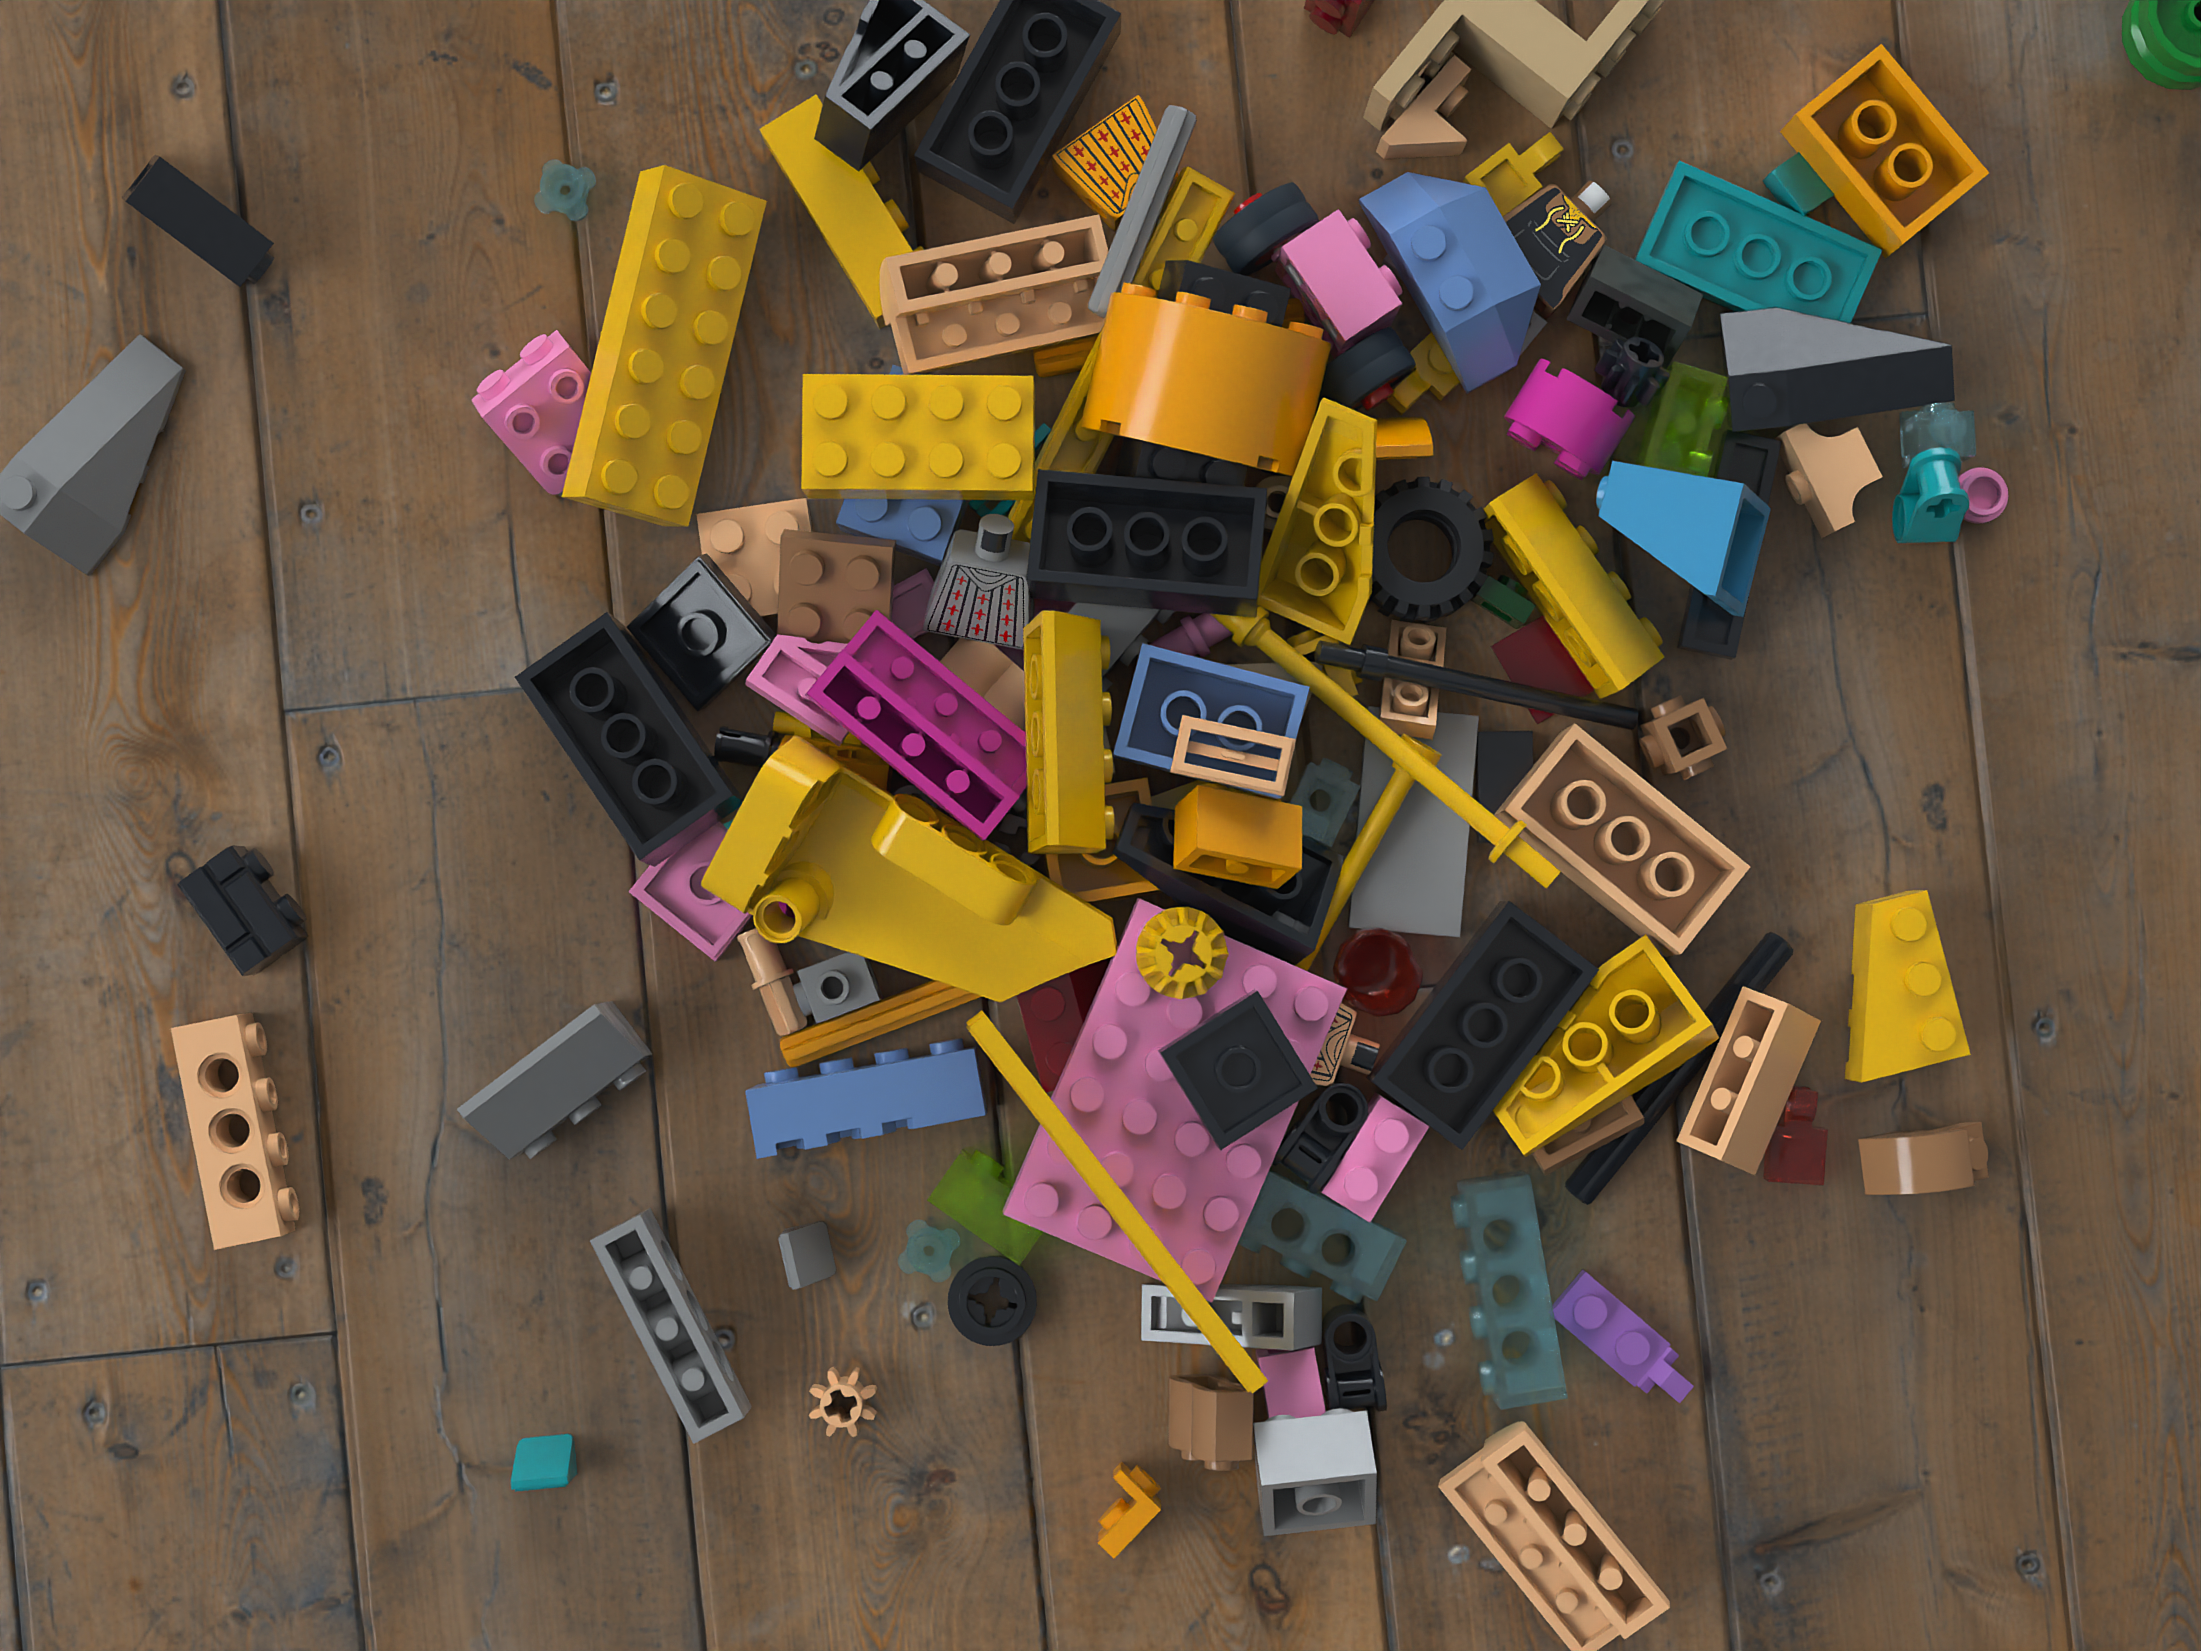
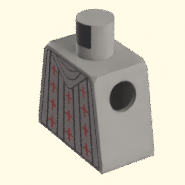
(983, 586)

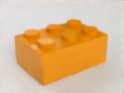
(1883, 150)

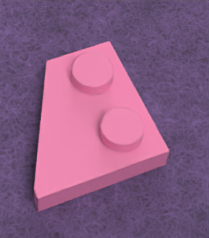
(787, 674)

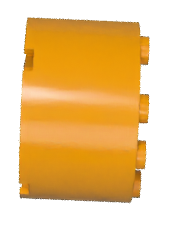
(1206, 379)

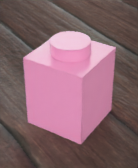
(1292, 1382)

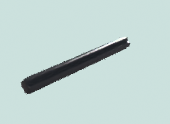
(1658, 1096)

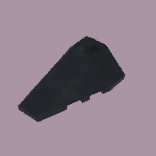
(1817, 369)
(1272, 920)

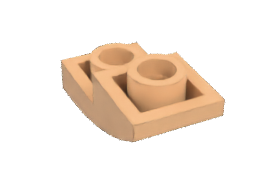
(1406, 705)

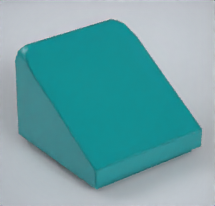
(1797, 186)
(544, 1462)

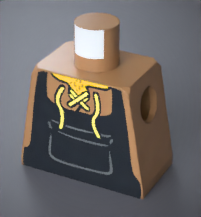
(1558, 238)

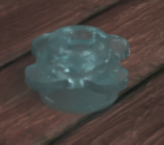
(553, 179)
(942, 1241)

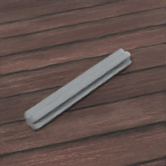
(1144, 206)

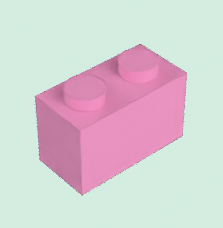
(1374, 1158)

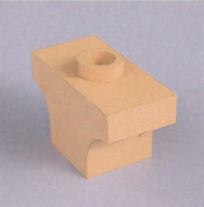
(1827, 473)

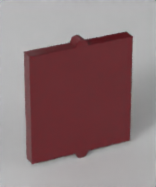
(1540, 660)

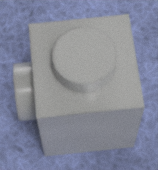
(836, 986)

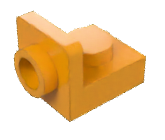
(1126, 1520)

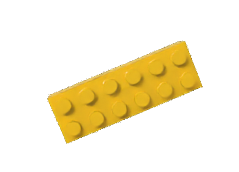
(664, 347)

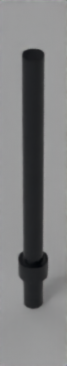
(1375, 663)

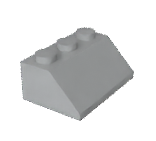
(558, 1082)

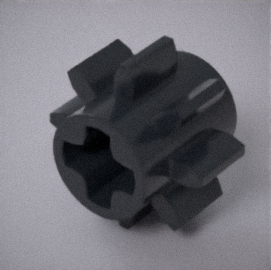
(1632, 371)

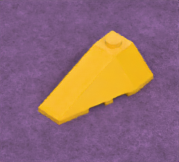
(1323, 538)
(1614, 1041)

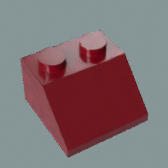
(1055, 1016)

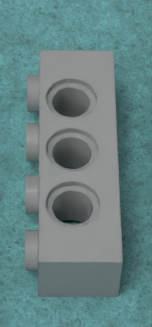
(671, 1325)

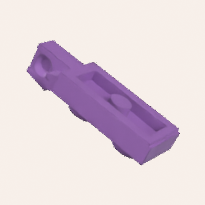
(1619, 1336)

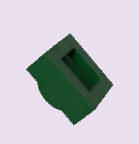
(1505, 600)

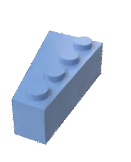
(866, 1098)

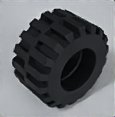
(1468, 542)

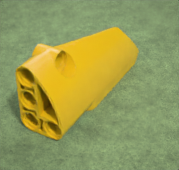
(896, 882)

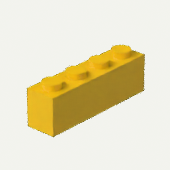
(839, 201)

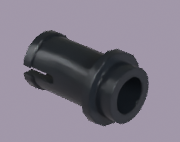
(745, 747)

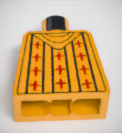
(1107, 160)

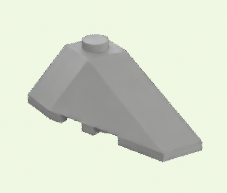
(85, 465)

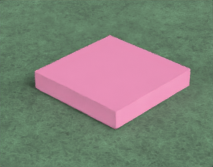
(677, 896)

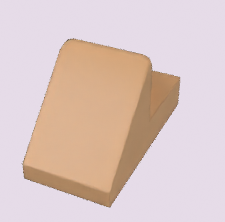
(1420, 127)

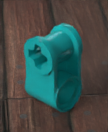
(1930, 499)

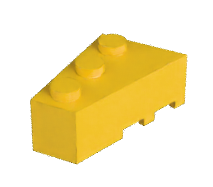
(1901, 990)

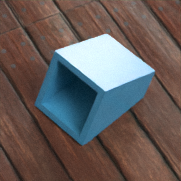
(1691, 524)

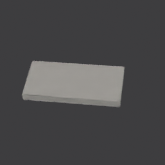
(1421, 861)

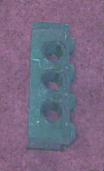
(1373, 1245)
(1539, 1371)

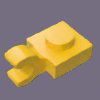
(1511, 176)
(1430, 373)

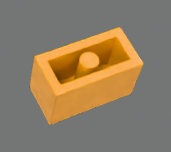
(1237, 836)

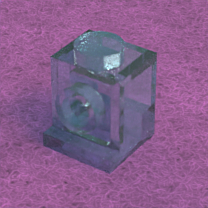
(1937, 427)
(1333, 780)

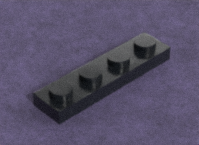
(1705, 624)

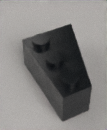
(887, 76)

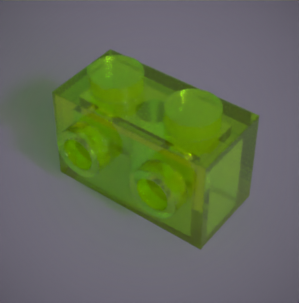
(1683, 421)
(975, 1198)

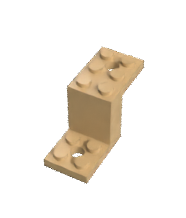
(1517, 49)

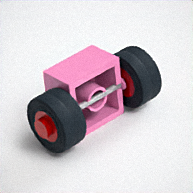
(1336, 284)

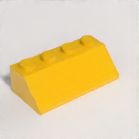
(1571, 586)
(1066, 734)

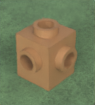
(1702, 733)

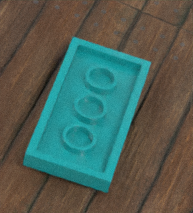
(1753, 250)

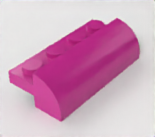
(925, 724)

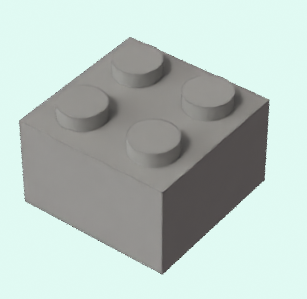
(1315, 1472)

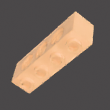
(220, 1159)

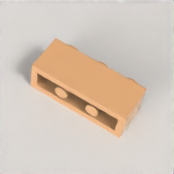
(1749, 1080)

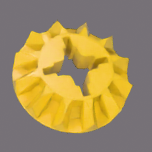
(1155, 961)

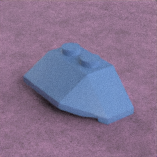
(1458, 270)

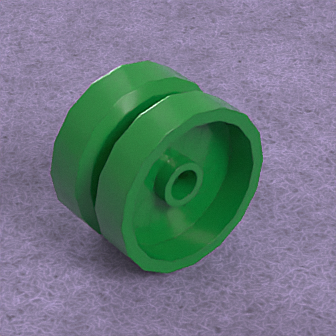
(2164, 41)

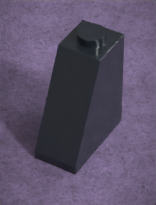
(200, 222)

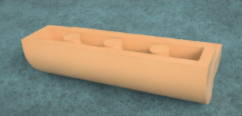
(993, 295)
(1552, 1541)

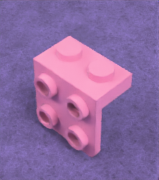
(538, 407)

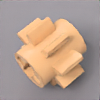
(837, 1416)

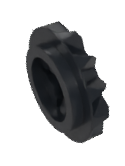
(1008, 1321)

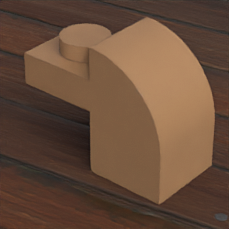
(1924, 1160)

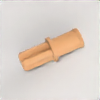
(773, 982)

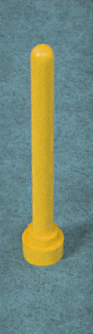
(1369, 839)

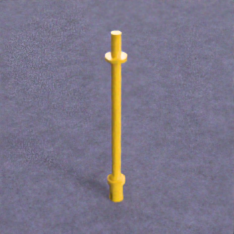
(1506, 840)

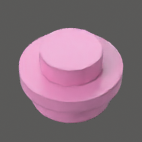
(1986, 494)

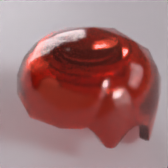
(1377, 971)

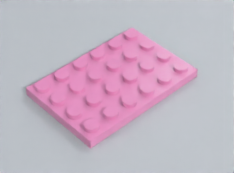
(1143, 1124)

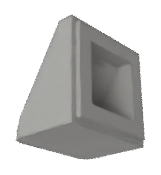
(807, 1254)

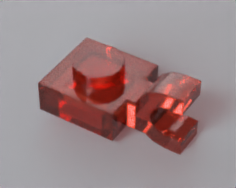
(1797, 1147)

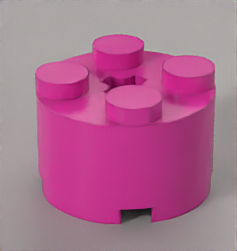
(1568, 419)

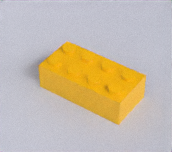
(918, 437)

